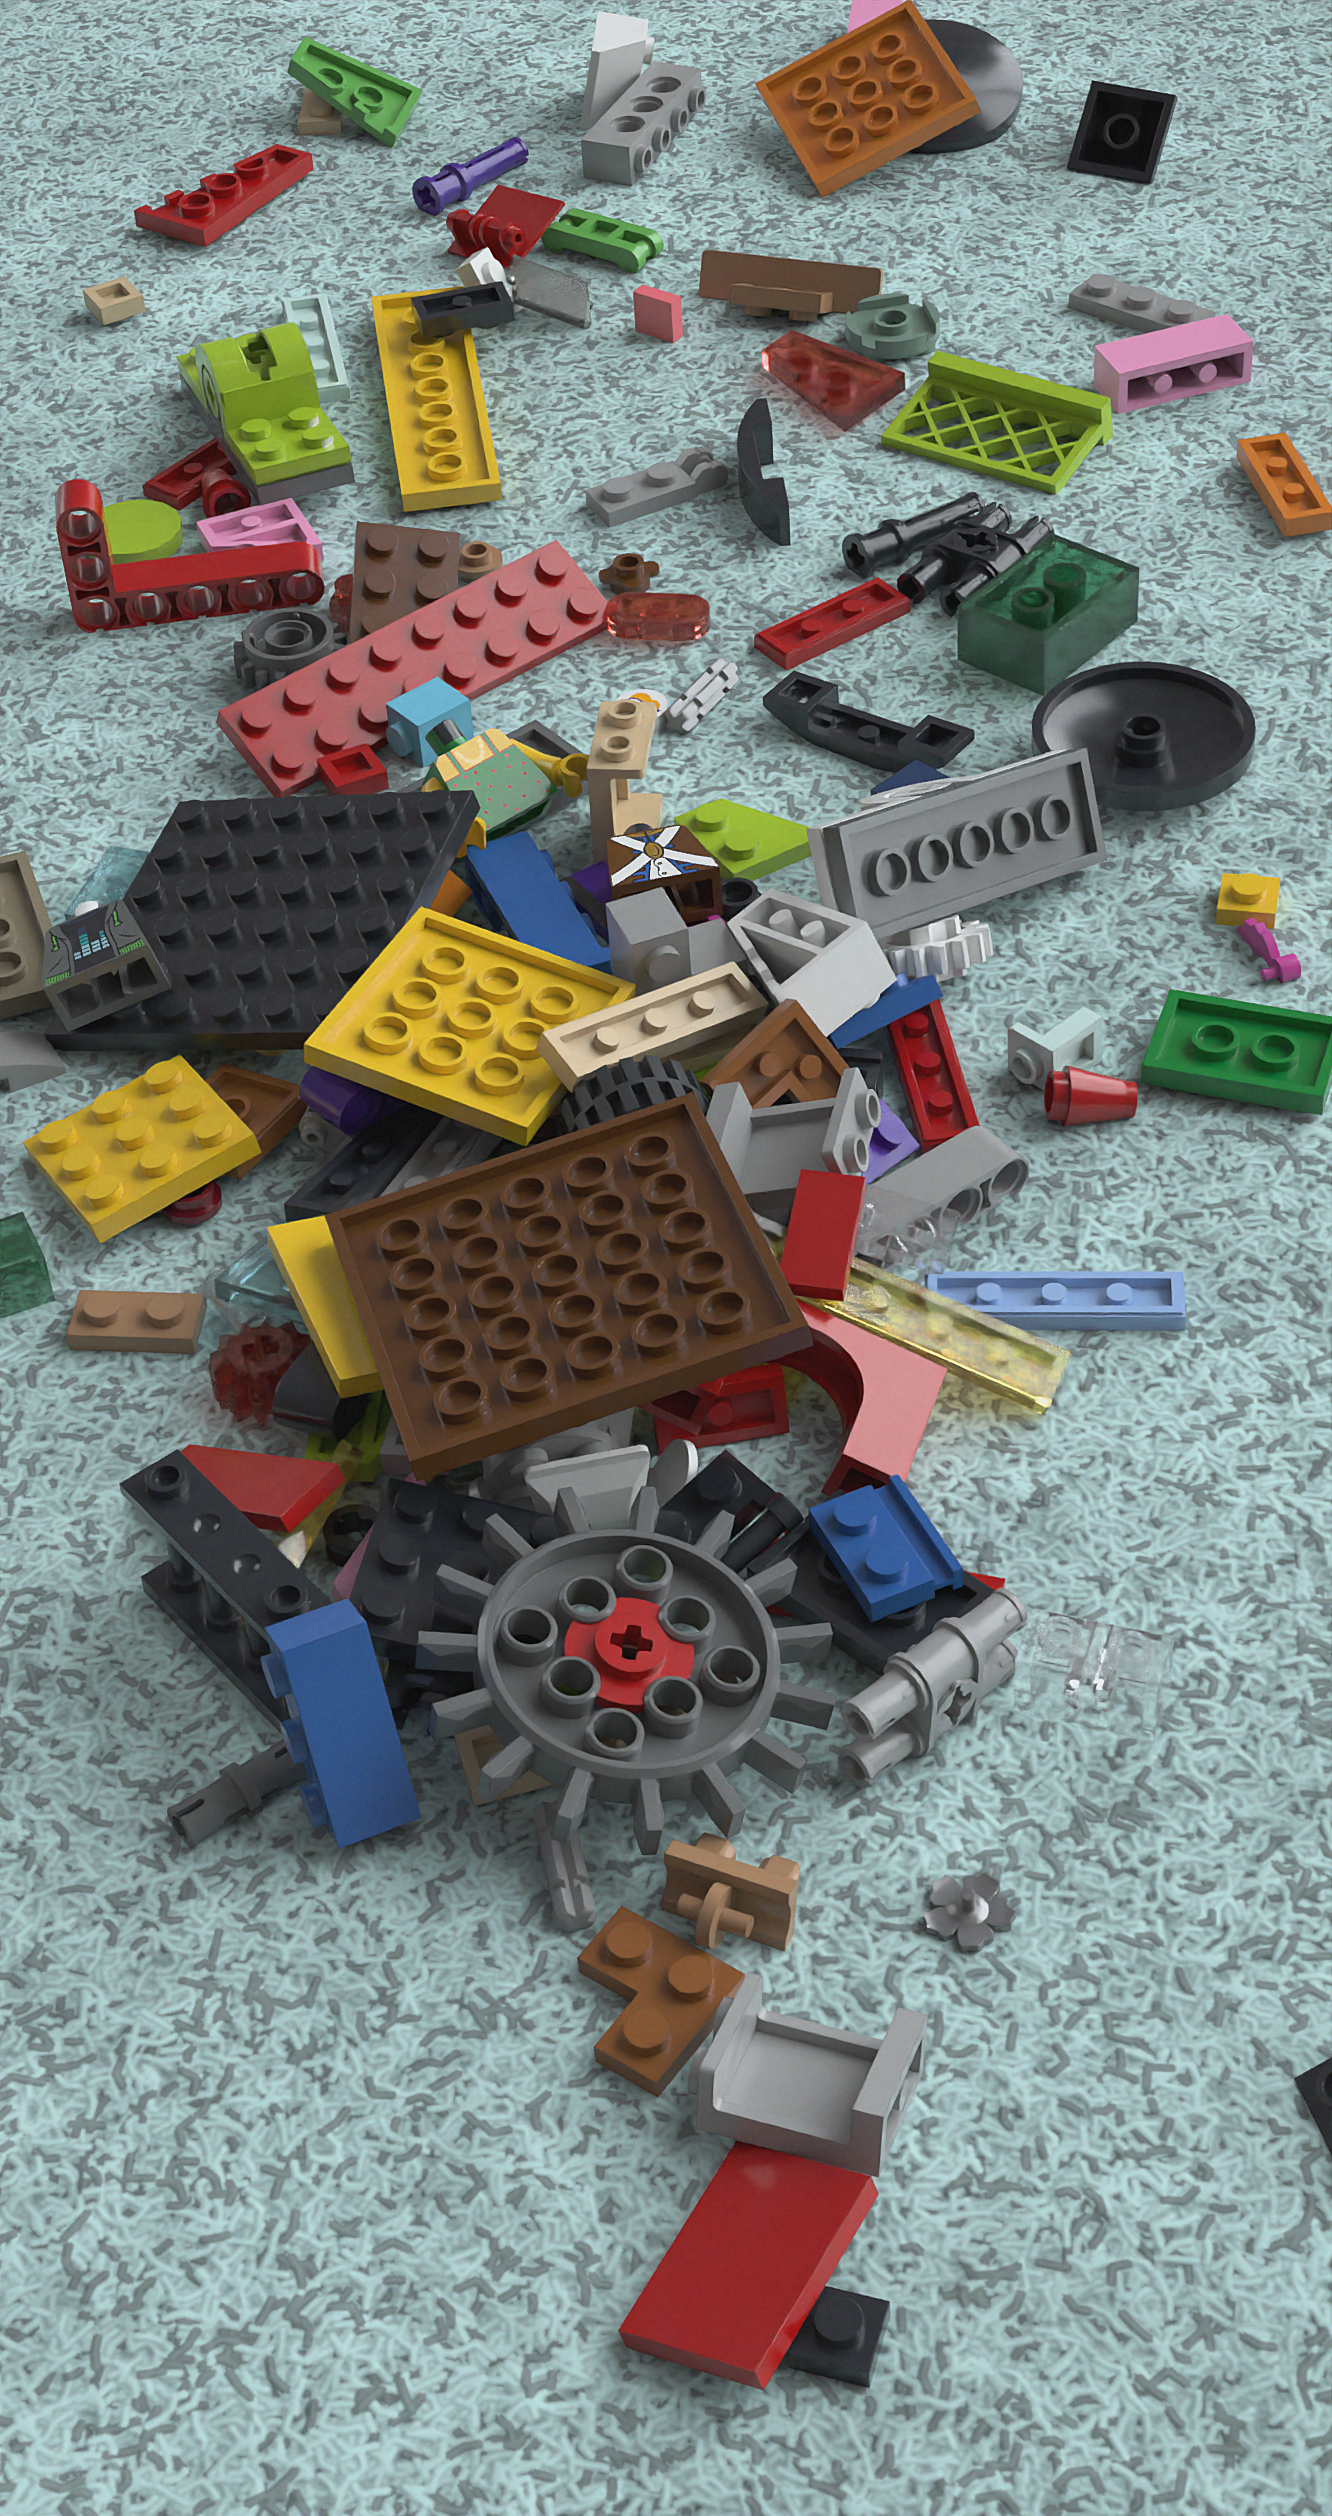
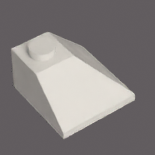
(615, 62)

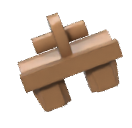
(729, 1895)

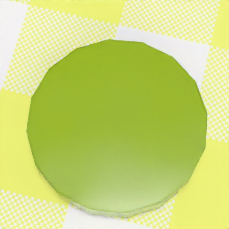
(142, 530)

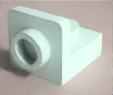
(1069, 1043)

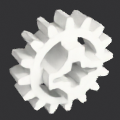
(938, 948)

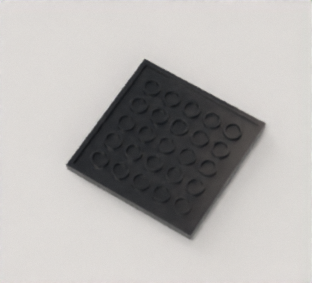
(274, 913)

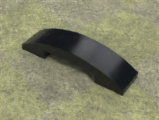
(762, 498)
(814, 713)

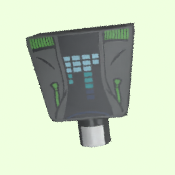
(98, 964)

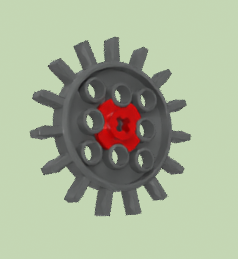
(626, 1666)

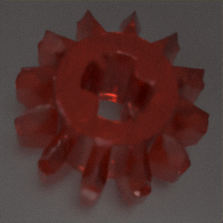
(251, 1366)

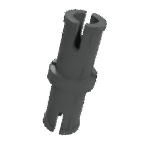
(235, 1793)

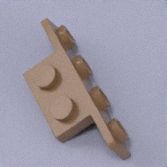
(786, 284)

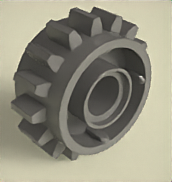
(283, 644)

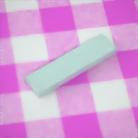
(316, 325)

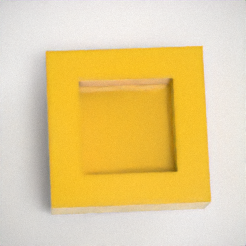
(1246, 898)

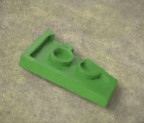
(356, 89)

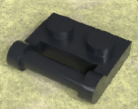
(737, 1490)

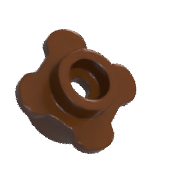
(629, 574)

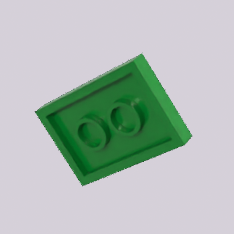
(1241, 1052)

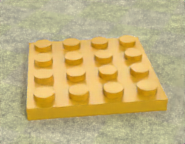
(457, 1023)

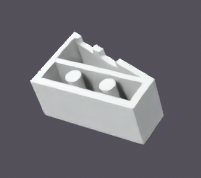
(812, 957)

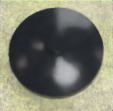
(992, 78)
(1151, 733)

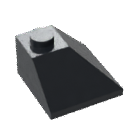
(1122, 132)

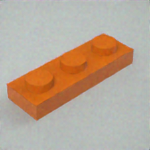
(1285, 484)

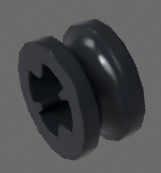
(344, 1521)

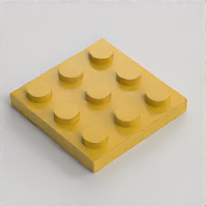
(141, 1147)

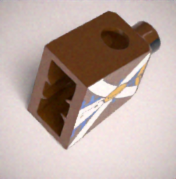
(665, 859)

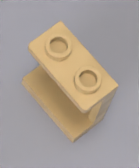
(616, 755)

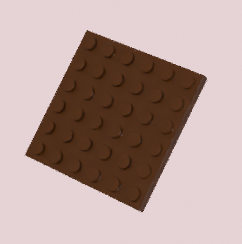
(563, 1285)

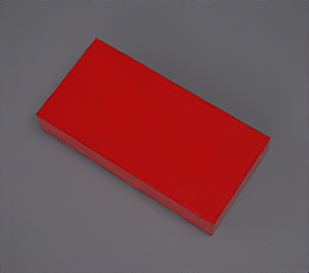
(823, 1234)

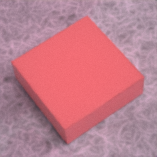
(658, 313)

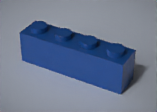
(521, 894)

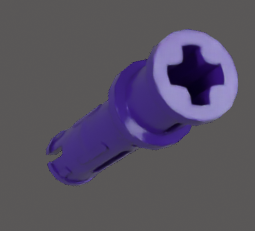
(458, 181)

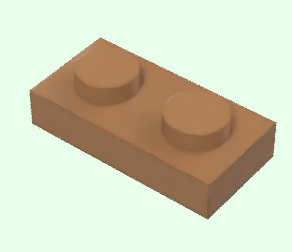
(136, 1321)

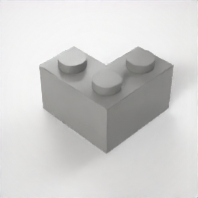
(658, 949)

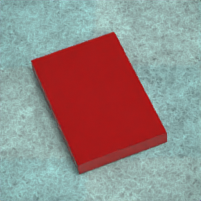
(749, 2264)

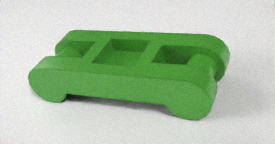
(603, 238)

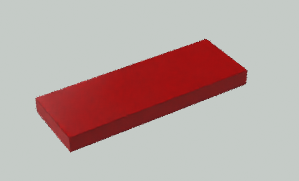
(265, 1487)

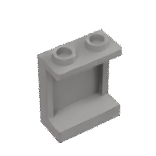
(776, 1142)
(806, 2082)

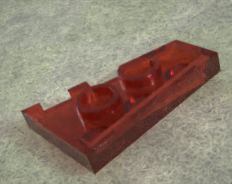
(831, 378)

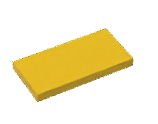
(323, 1297)

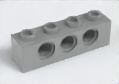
(642, 123)

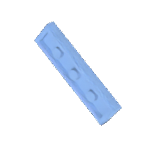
(1070, 1298)

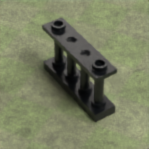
(220, 1575)

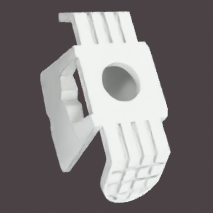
(608, 1479)

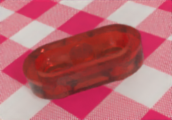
(658, 616)

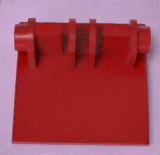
(505, 223)

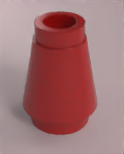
(223, 494)
(1087, 1097)

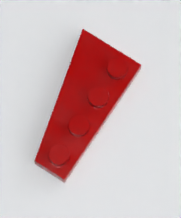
(226, 197)

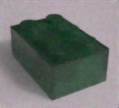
(1047, 614)

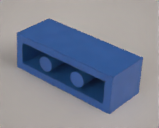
(339, 1723)

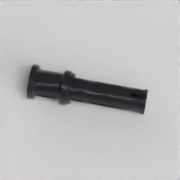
(897, 539)

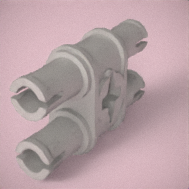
(931, 1687)

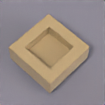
(114, 300)

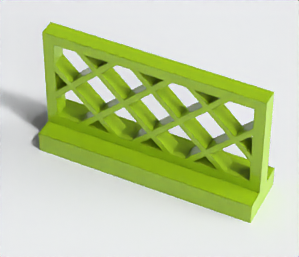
(1010, 400)

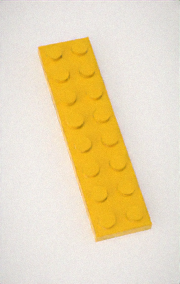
(434, 410)

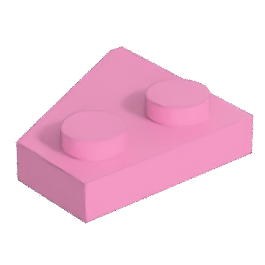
(258, 526)

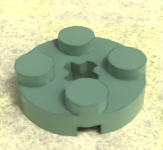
(892, 327)

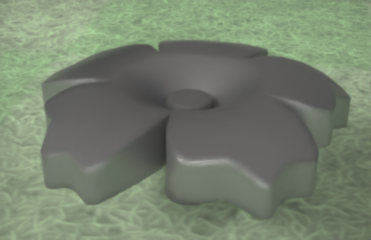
(968, 1911)

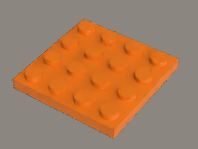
(867, 98)

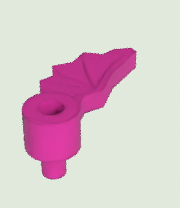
(1264, 945)

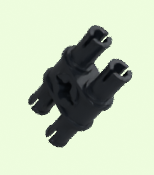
(971, 556)

